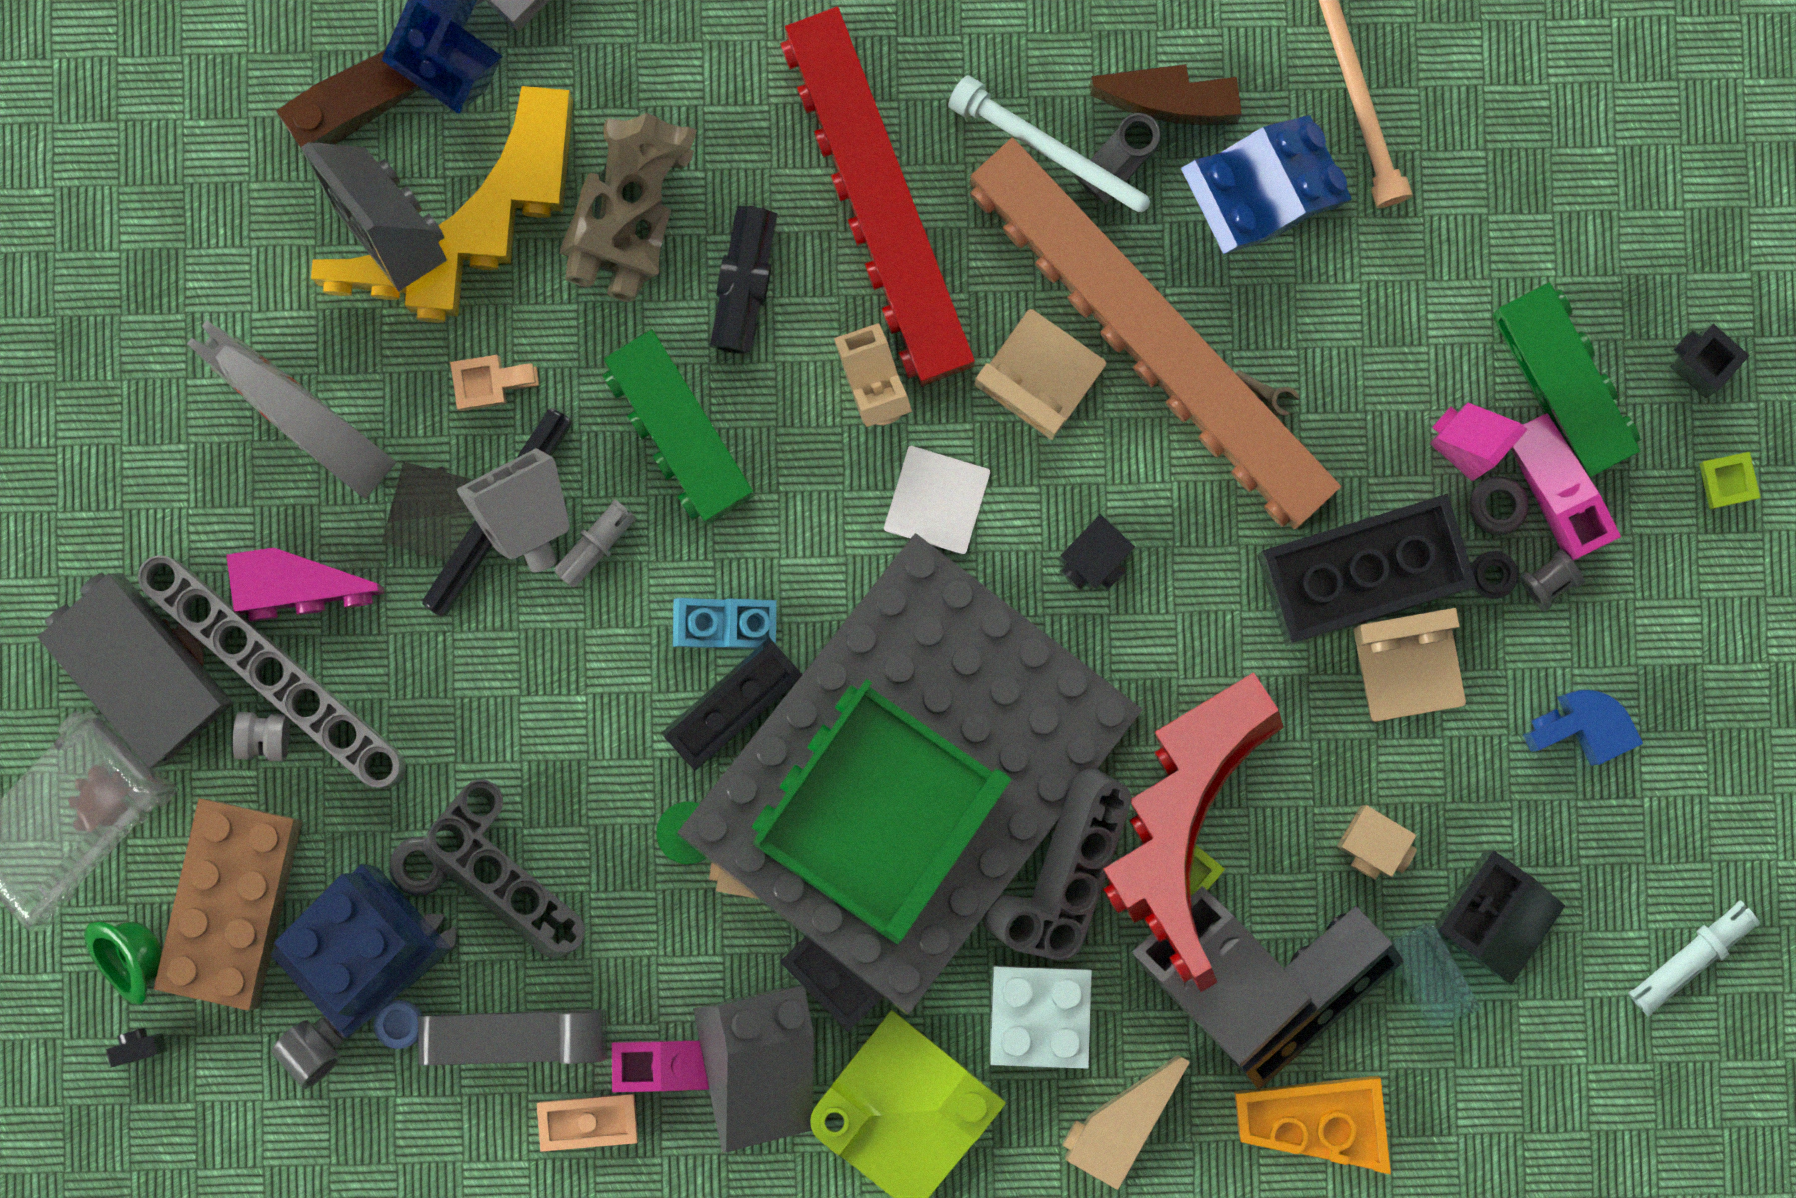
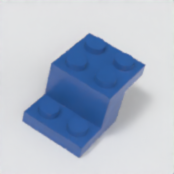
(1267, 183)

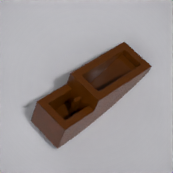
(1169, 96)

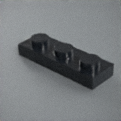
(732, 704)

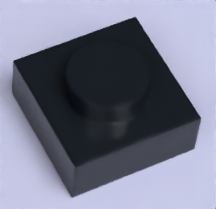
(135, 1046)

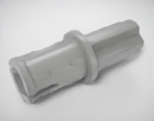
(594, 544)

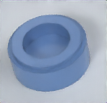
(397, 1024)

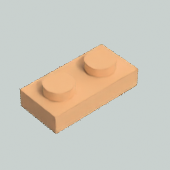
(587, 1122)

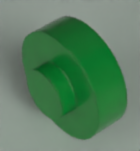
(667, 838)

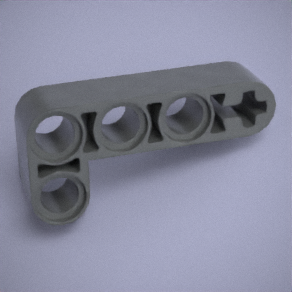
(1095, 809)
(509, 878)
(513, 1037)

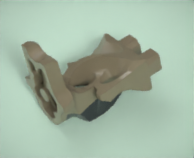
(640, 154)

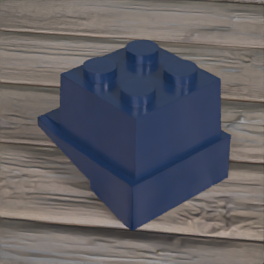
(358, 948)

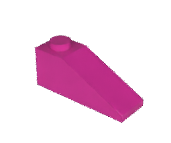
(1475, 438)

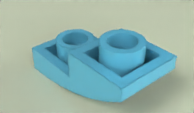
(723, 623)

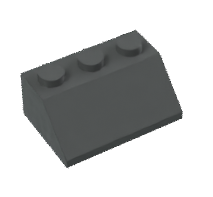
(377, 211)

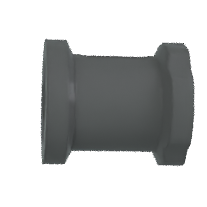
(1552, 580)

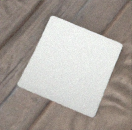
(937, 499)

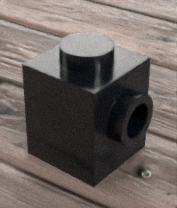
(1707, 359)
(1096, 556)

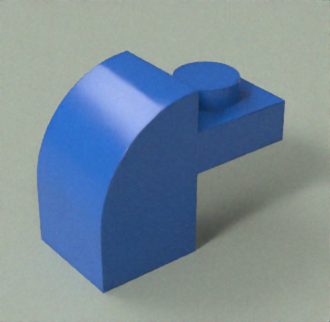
(1595, 719)

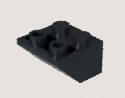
(1498, 916)

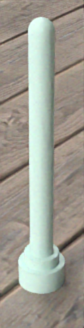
(972, 100)

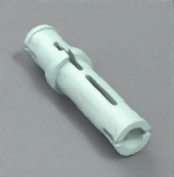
(1708, 946)

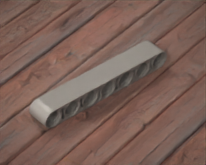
(249, 666)

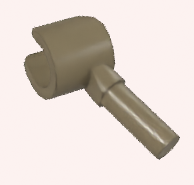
(1268, 393)

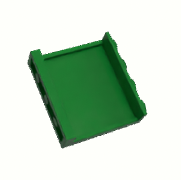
(878, 811)

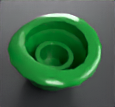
(125, 956)

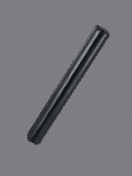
(475, 543)

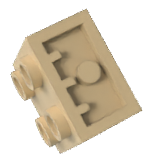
(1040, 373)
(1410, 665)

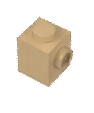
(1377, 844)

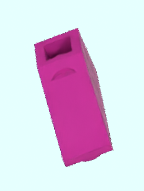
(1563, 490)
(280, 580)
(658, 1066)

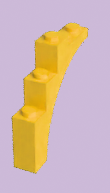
(482, 231)

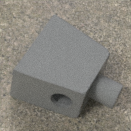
(520, 508)

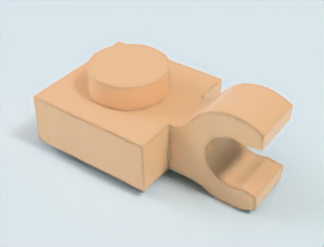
(483, 381)

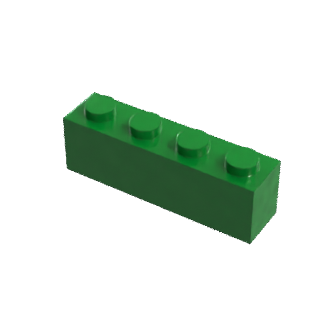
(1565, 378)
(678, 427)

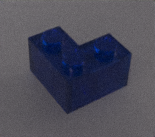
(439, 53)

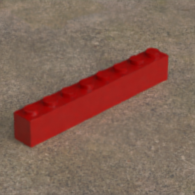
(878, 196)

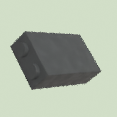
(134, 668)

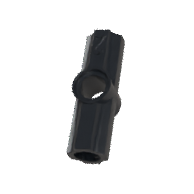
(743, 280)

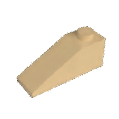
(1119, 1128)

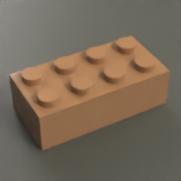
(228, 904)

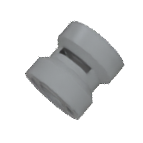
(261, 736)

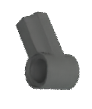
(1119, 157)

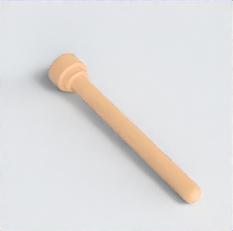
(1389, 185)

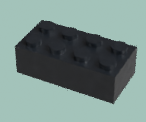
(1366, 569)

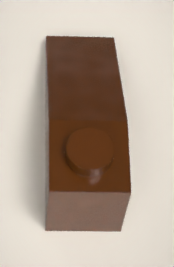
(345, 102)

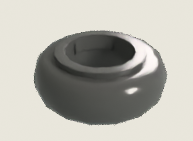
(1513, 491)
(400, 875)

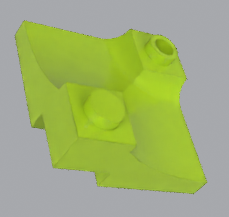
(904, 1110)

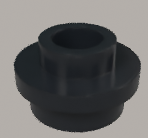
(1508, 572)

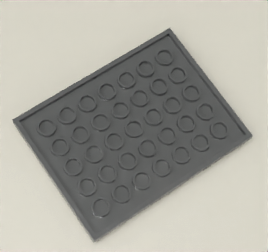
(975, 678)

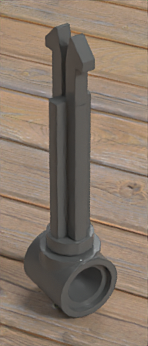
(309, 1050)

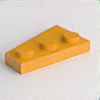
(1320, 1120)

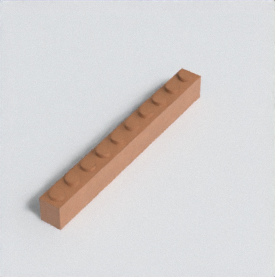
(1153, 334)

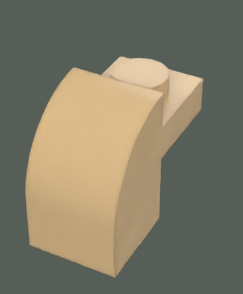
(872, 376)

